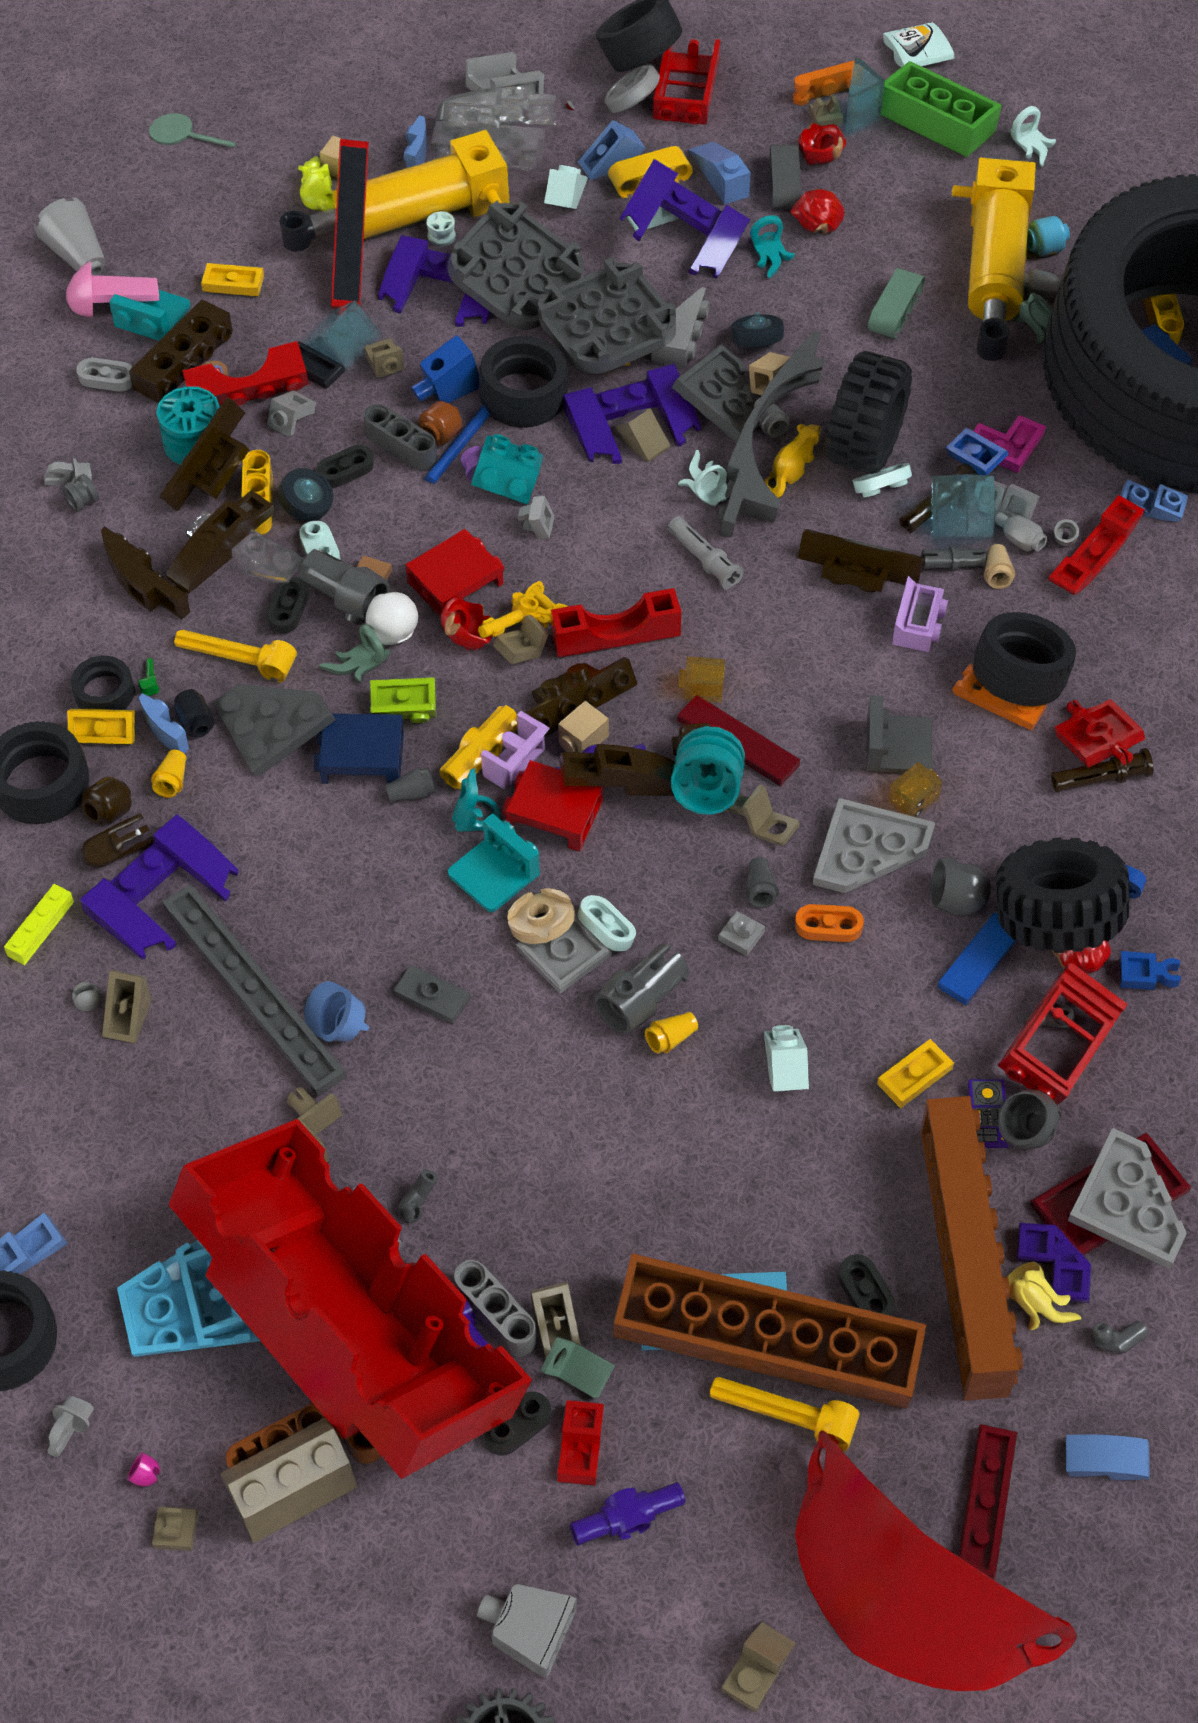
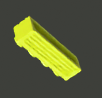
(39, 924)

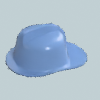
(334, 1013)

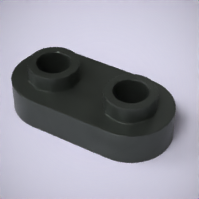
(344, 465)
(286, 607)
(870, 1289)
(521, 1426)

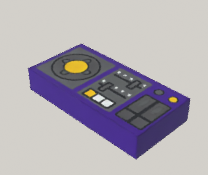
(988, 1098)

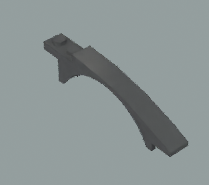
(745, 486)

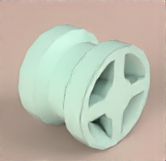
(441, 228)

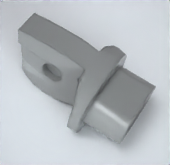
(61, 472)
(69, 1417)

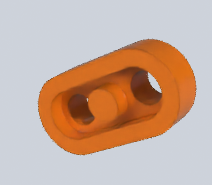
(829, 920)

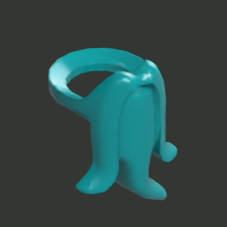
(769, 244)
(465, 811)

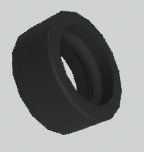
(98, 667)

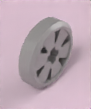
(632, 88)

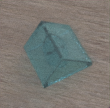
(864, 98)
(344, 334)
(963, 506)

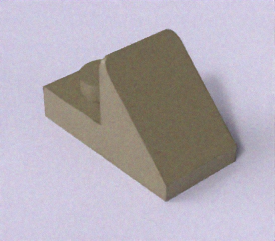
(758, 1666)

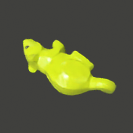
(316, 185)

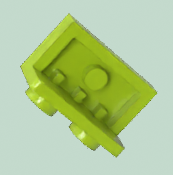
(406, 697)

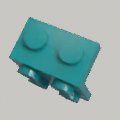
(149, 318)
(507, 468)
(496, 866)

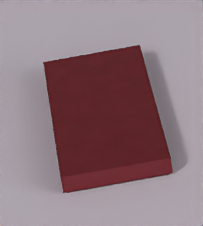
(1057, 1203)

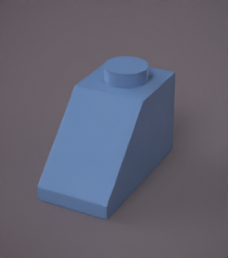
(611, 146)

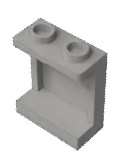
(501, 71)

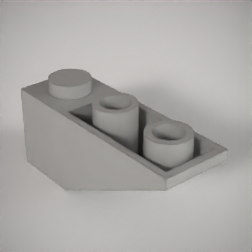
(687, 329)

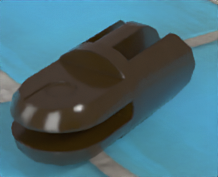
(108, 847)

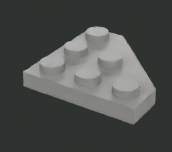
(869, 844)
(1129, 1202)

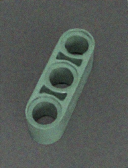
(895, 302)

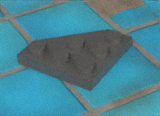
(719, 391)
(271, 721)

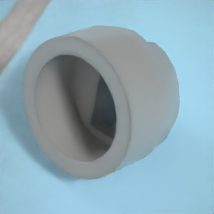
(1073, 532)
(86, 996)

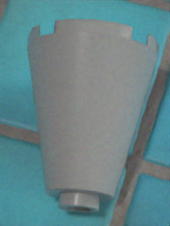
(70, 234)

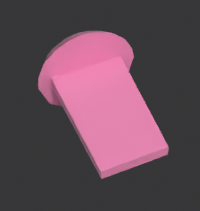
(90, 289)

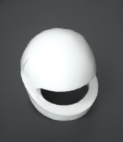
(392, 617)

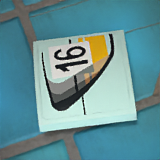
(919, 44)

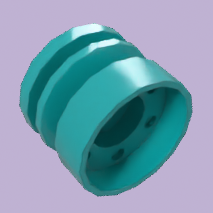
(182, 419)
(708, 770)

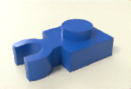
(1142, 971)

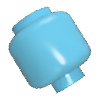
(1047, 236)

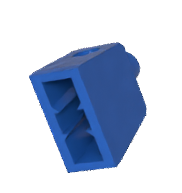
(448, 373)

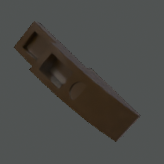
(213, 541)
(135, 573)
(619, 766)

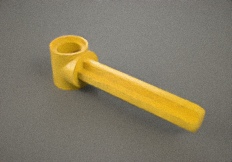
(272, 659)
(834, 1417)

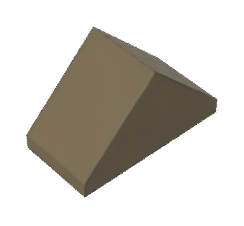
(641, 433)
(125, 1005)
(554, 1315)

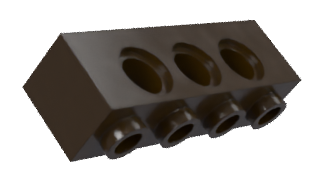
(180, 349)

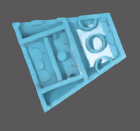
(178, 1307)

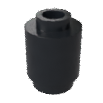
(193, 713)

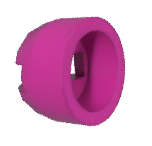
(144, 1470)

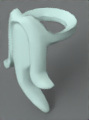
(1028, 135)
(706, 483)

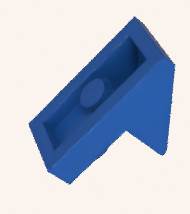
(976, 451)

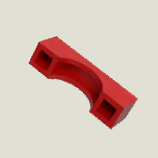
(281, 372)
(650, 619)

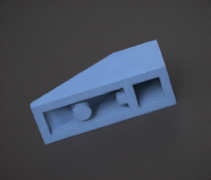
(723, 171)

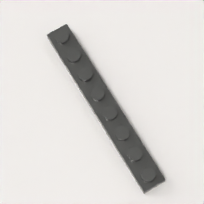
(254, 990)

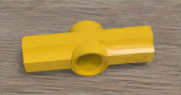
(477, 740)

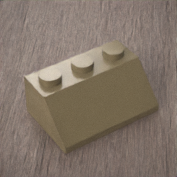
(289, 1479)

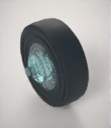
(757, 330)
(305, 494)

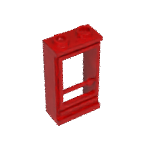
(682, 109)
(1090, 998)

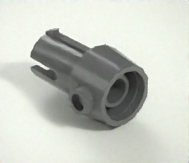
(348, 585)
(633, 996)

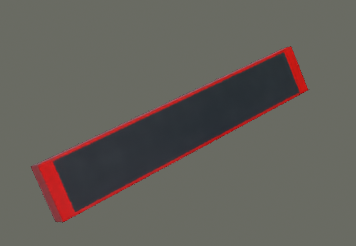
(349, 222)

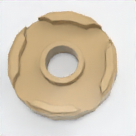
(546, 928)

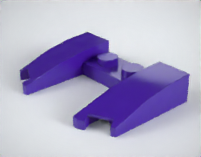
(721, 227)
(415, 259)
(591, 411)
(115, 902)

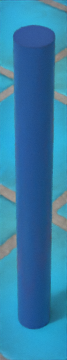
(457, 445)

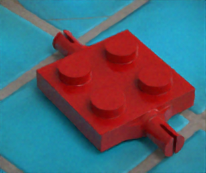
(1099, 732)

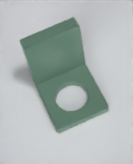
(578, 1367)

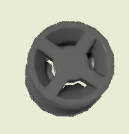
(80, 492)

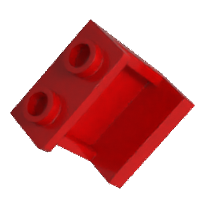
(453, 570)
(552, 807)

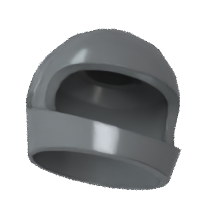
(965, 888)
(1029, 1109)

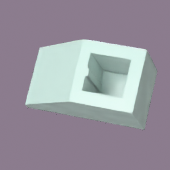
(565, 187)
(786, 1058)

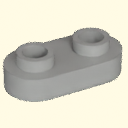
(109, 374)

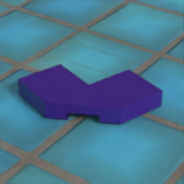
(1049, 1245)

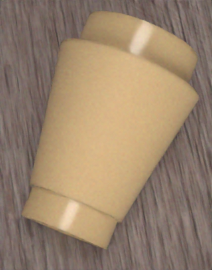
(998, 567)

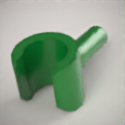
(149, 684)

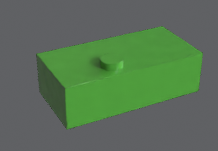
(939, 108)

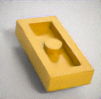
(232, 279)
(102, 725)
(915, 1073)

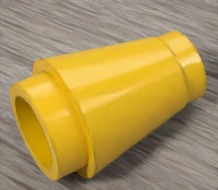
(169, 774)
(669, 1032)

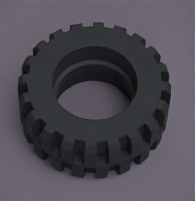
(868, 412)
(1062, 894)

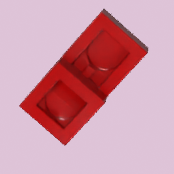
(580, 1442)

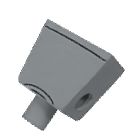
(530, 1625)

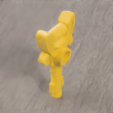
(532, 603)

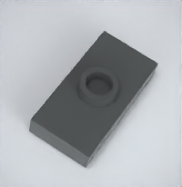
(432, 994)

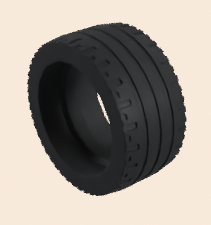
(638, 33)
(520, 356)
(1014, 678)
(51, 801)
(37, 1350)

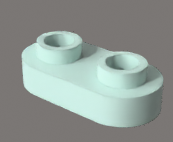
(893, 476)
(321, 540)
(606, 923)

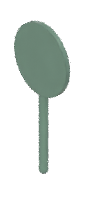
(177, 127)

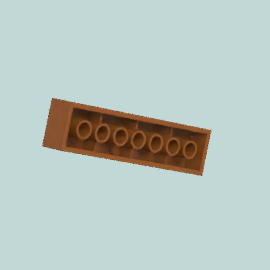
(969, 1249)
(769, 1331)

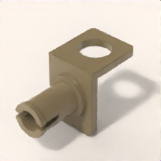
(762, 817)
(315, 1115)

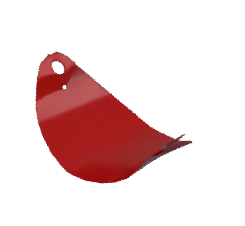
(904, 1595)

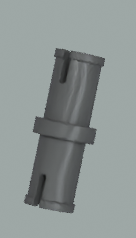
(953, 558)

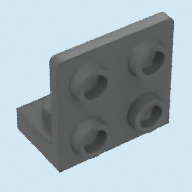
(896, 741)

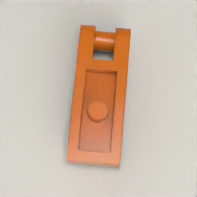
(822, 82)
(1022, 715)

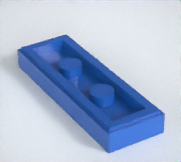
(977, 961)

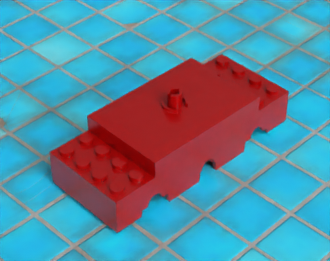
(338, 1306)

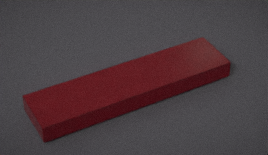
(759, 751)
(987, 1498)

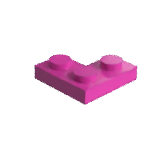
(1018, 441)

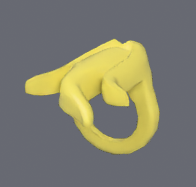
(1036, 1294)

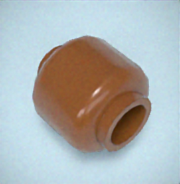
(441, 421)

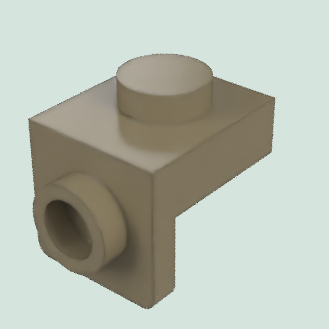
(384, 357)
(522, 643)

